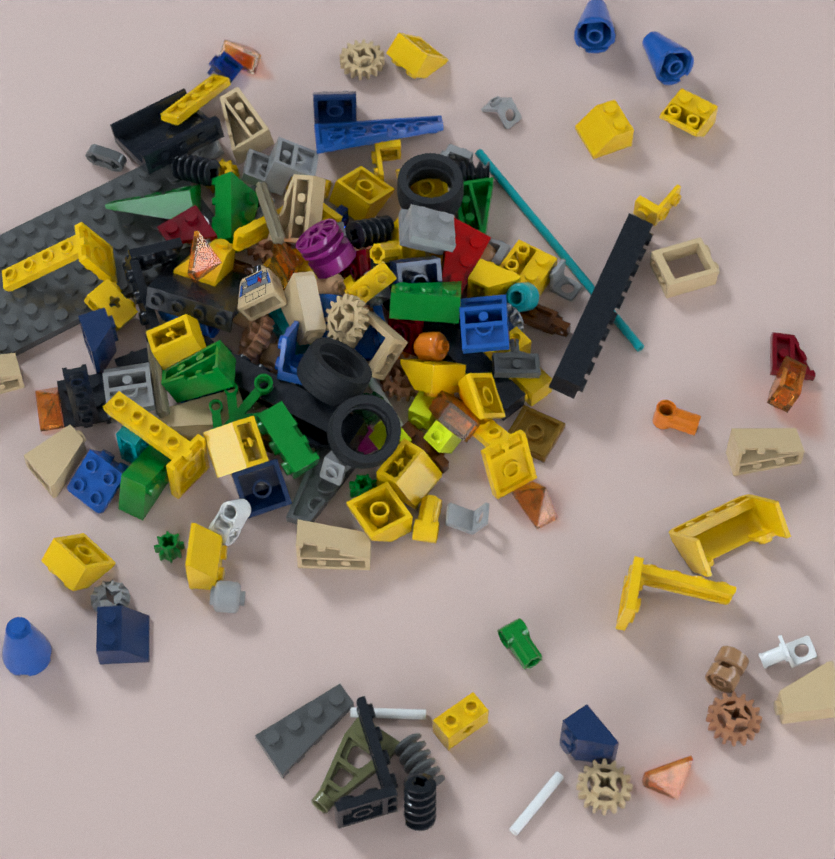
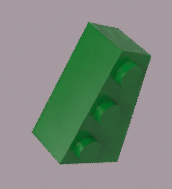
(476, 203)
(234, 205)
(426, 301)
(200, 373)
(287, 440)
(143, 482)

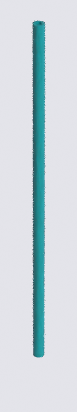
(552, 241)

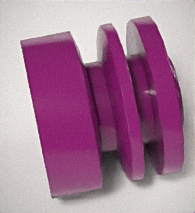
(326, 248)

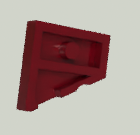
(184, 226)
(787, 345)

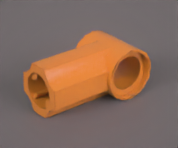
(675, 418)

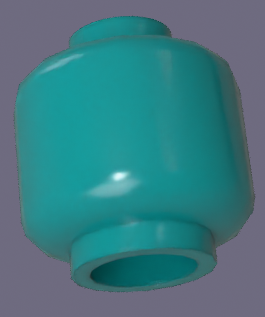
(523, 296)

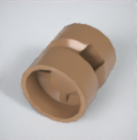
(727, 669)

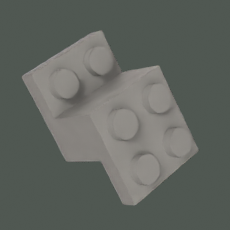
(276, 170)
(426, 230)
(133, 382)

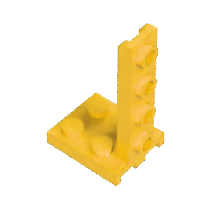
(258, 229)
(84, 245)
(187, 457)
(505, 457)
(668, 580)

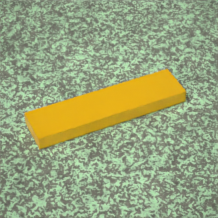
(195, 99)

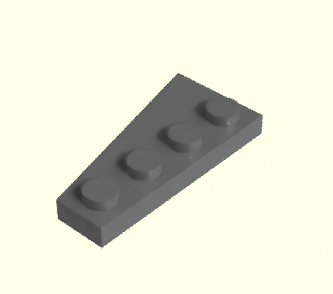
(314, 492)
(296, 733)

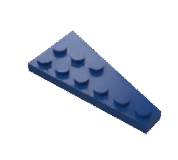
(367, 132)

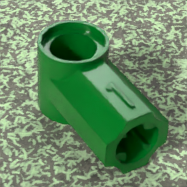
(517, 638)

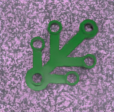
(240, 413)

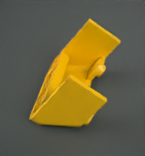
(727, 528)

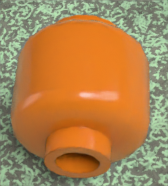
(431, 346)

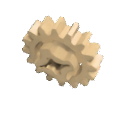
(364, 59)
(346, 319)
(603, 776)

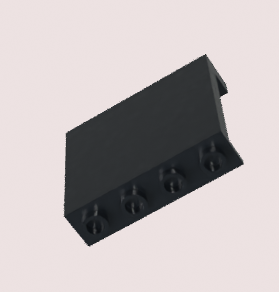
(157, 142)
(206, 303)

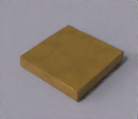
(540, 429)

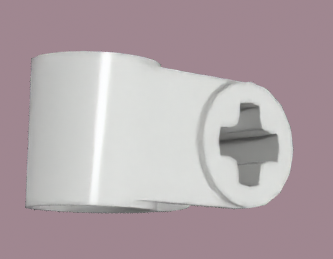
(228, 522)

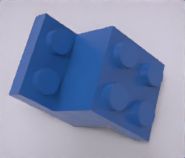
(484, 324)

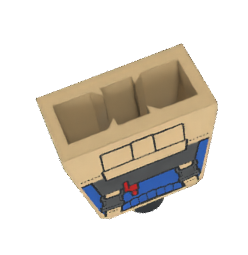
(260, 293)

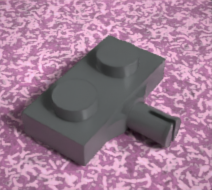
(515, 363)

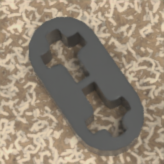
(106, 158)

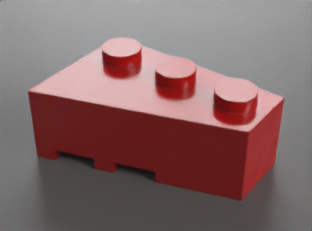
(466, 254)

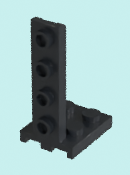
(143, 259)
(82, 398)
(374, 801)

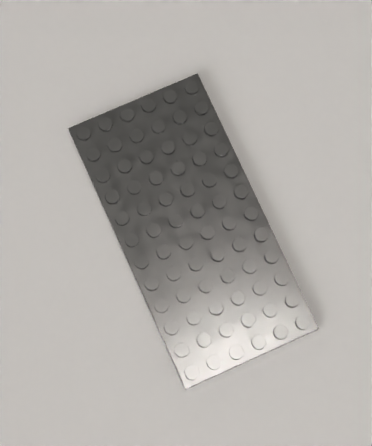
(57, 299)

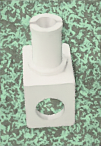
(787, 653)

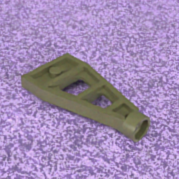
(353, 737)

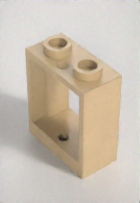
(674, 287)
(392, 346)

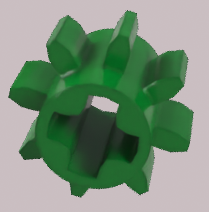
(361, 485)
(169, 547)

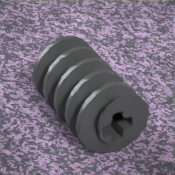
(415, 759)

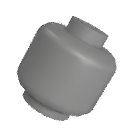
(227, 596)

